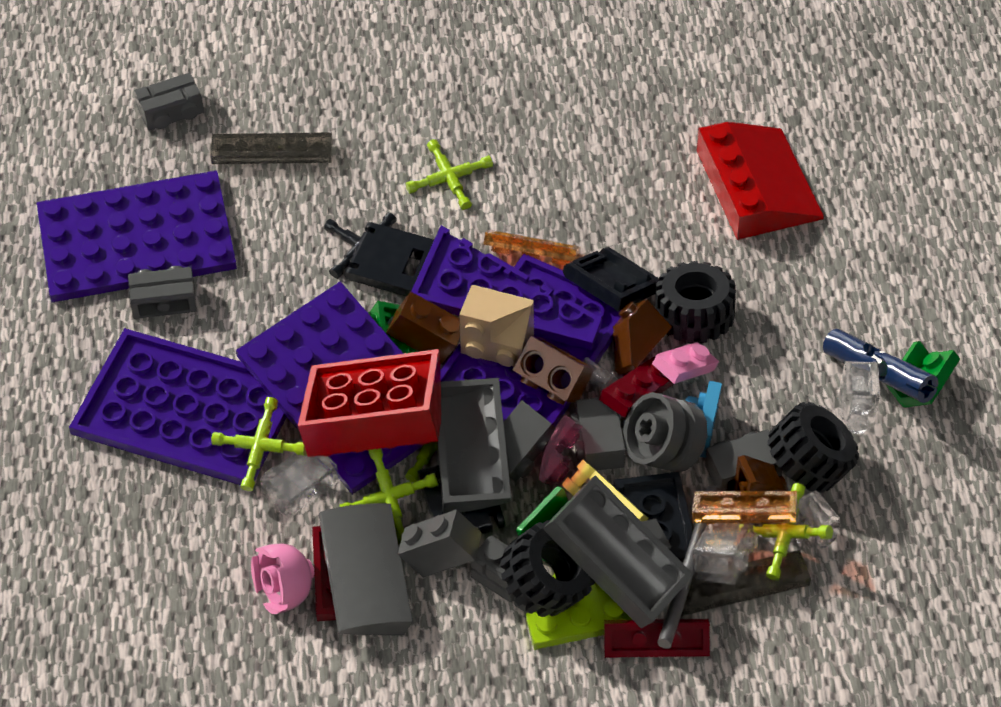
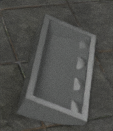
(472, 446)
(618, 552)
(365, 570)

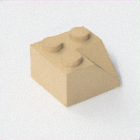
(495, 325)

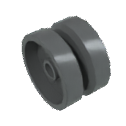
(665, 432)

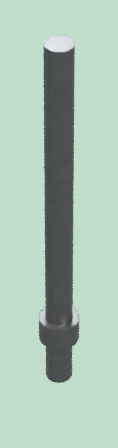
(677, 603)

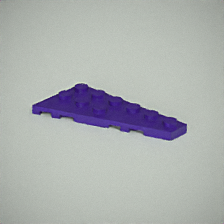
(456, 265)

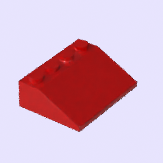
(756, 178)
(372, 404)

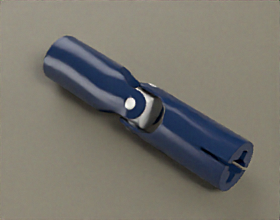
(900, 374)

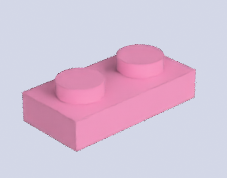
(685, 362)

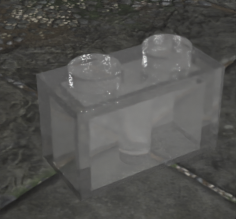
(859, 396)
(298, 482)
(724, 552)

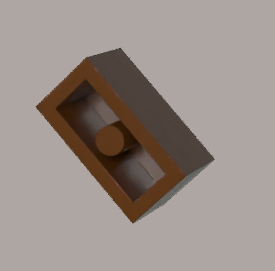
(425, 326)

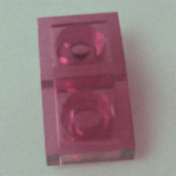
(554, 461)

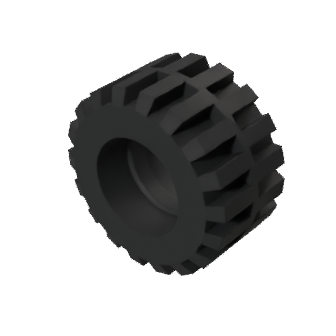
(696, 301)
(813, 447)
(530, 580)

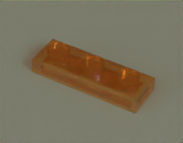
(534, 247)
(744, 507)

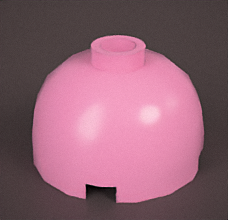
(284, 571)

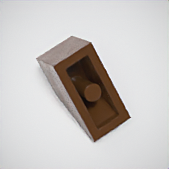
(637, 334)
(757, 476)

